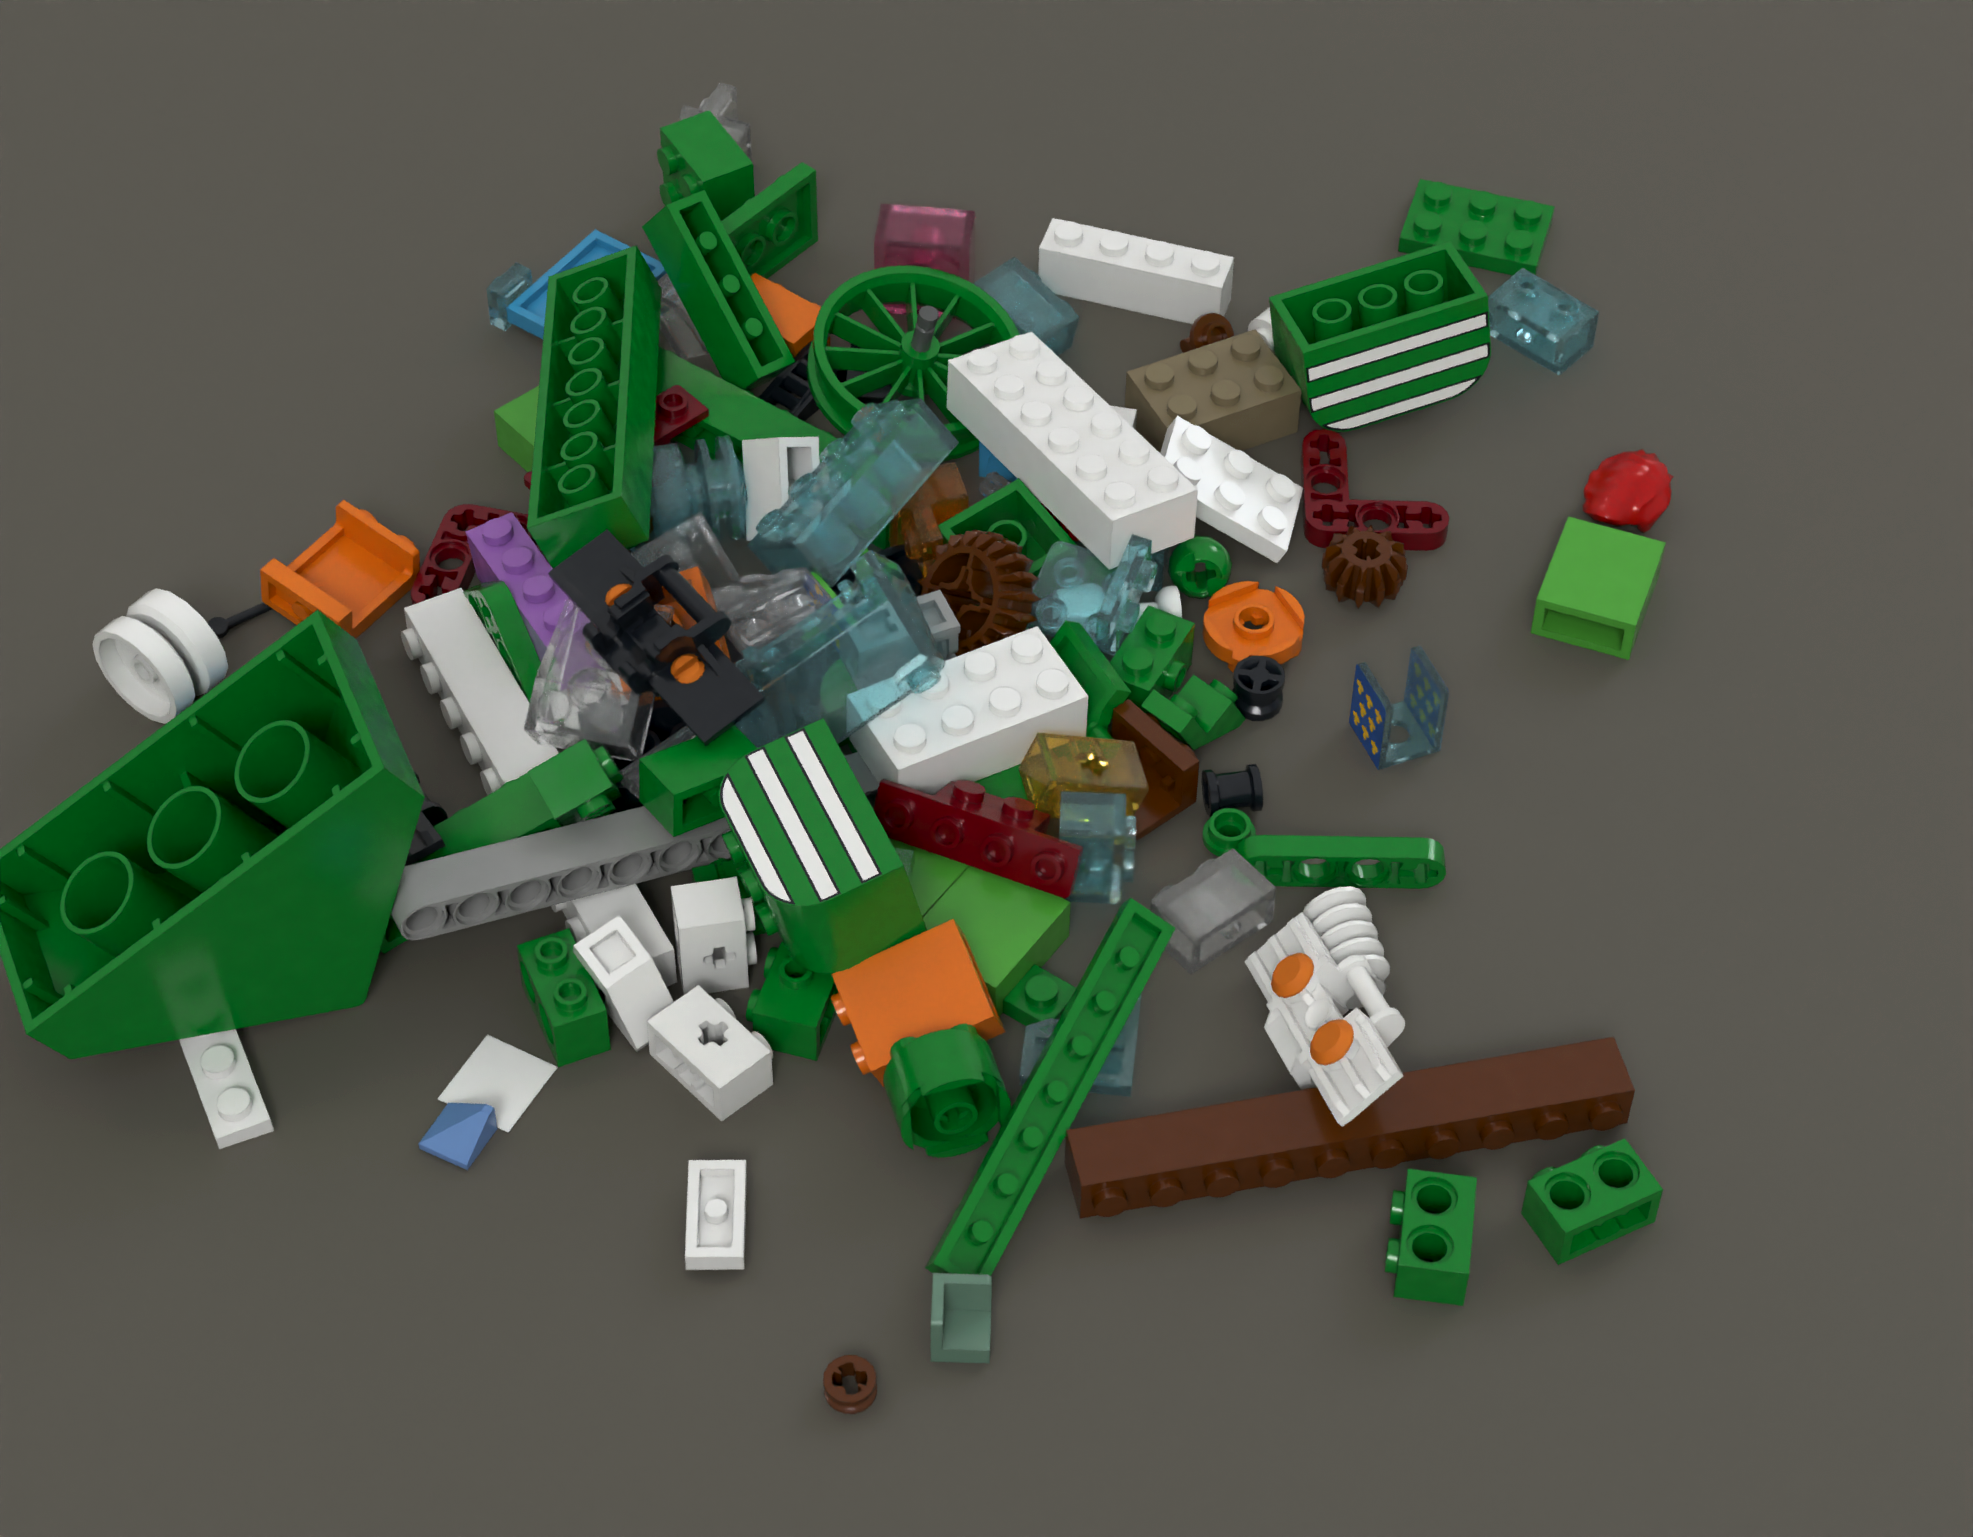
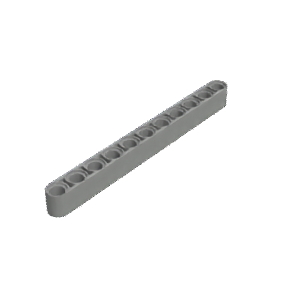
(557, 867)

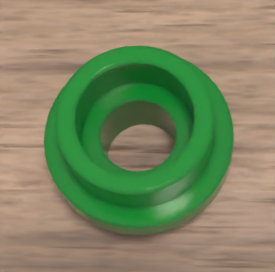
(1226, 823)

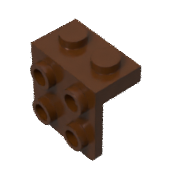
(1167, 765)

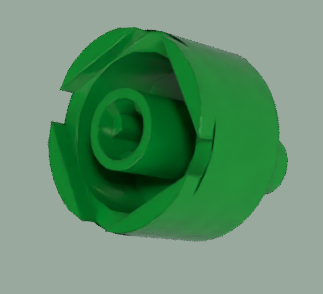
(945, 1091)

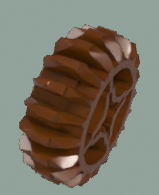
(984, 585)

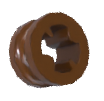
(863, 1373)

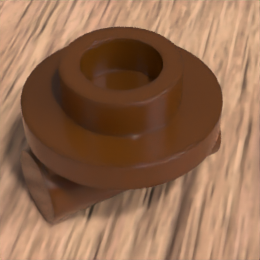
(1207, 330)

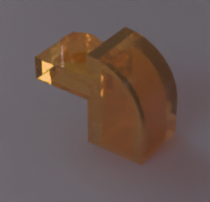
(932, 504)

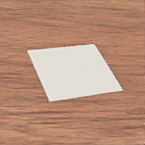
(500, 1078)

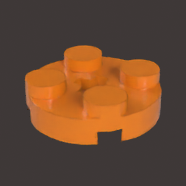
(1244, 602)

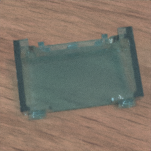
(844, 658)

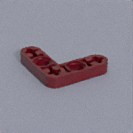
(1339, 509)
(453, 543)

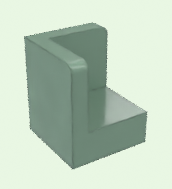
(961, 1318)

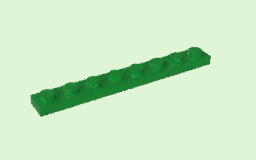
(1052, 1094)

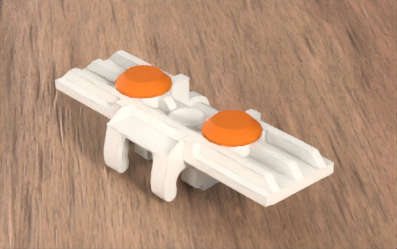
(1306, 1021)

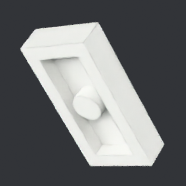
(716, 1215)

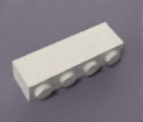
(1134, 272)

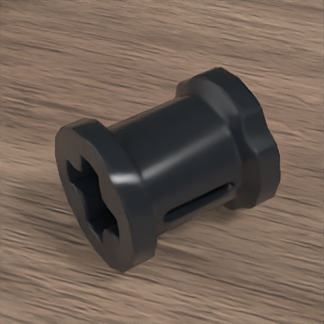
(1232, 790)

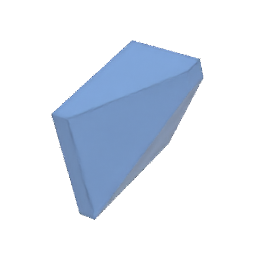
(460, 1133)

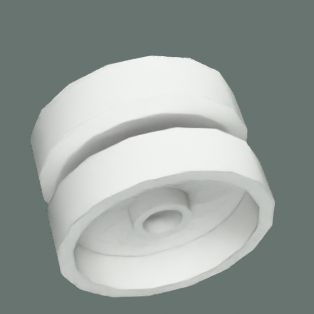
(160, 655)

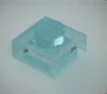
(504, 291)

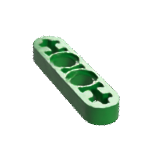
(1281, 856)

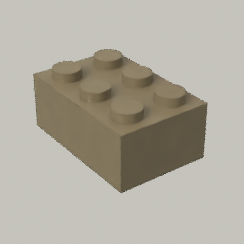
(1227, 388)

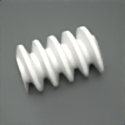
(1348, 930)

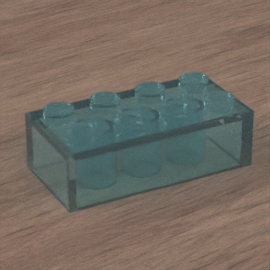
(854, 489)

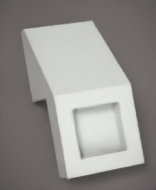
(626, 978)

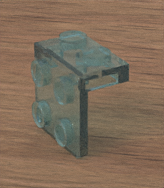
(1084, 591)

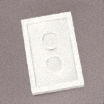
(1234, 489)

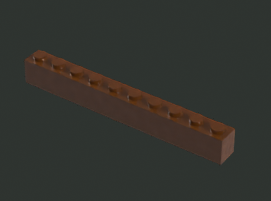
(1297, 1137)

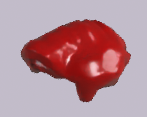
(1628, 490)

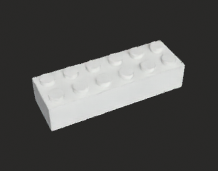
(1070, 448)

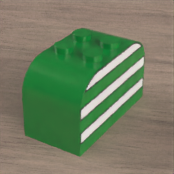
(1384, 338)
(815, 853)

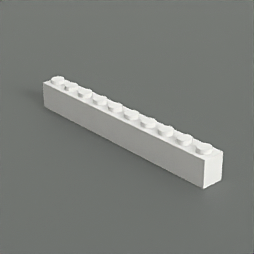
(491, 715)

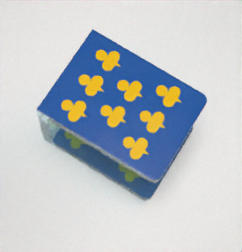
(1420, 712)

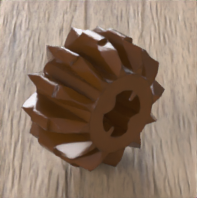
(1364, 566)

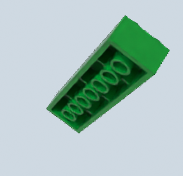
(596, 406)

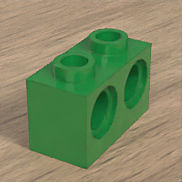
(563, 998)
(1595, 1209)
(1436, 1237)

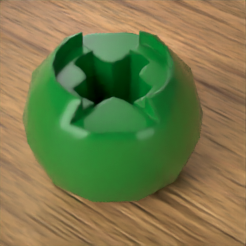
(1204, 583)

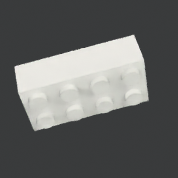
(976, 716)

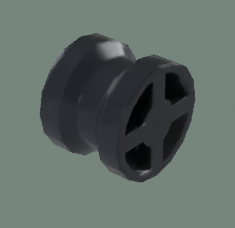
(1259, 687)

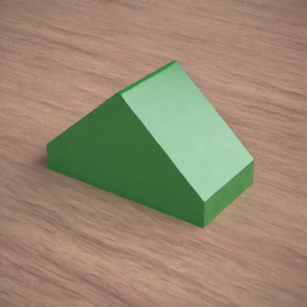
(219, 863)

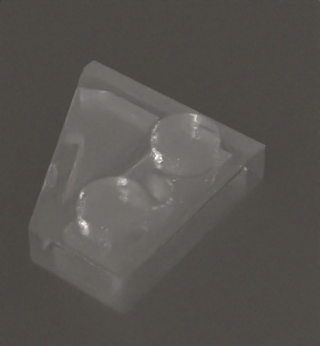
(768, 605)

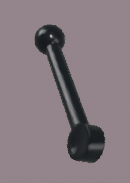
(221, 625)

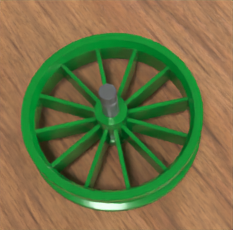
(911, 361)

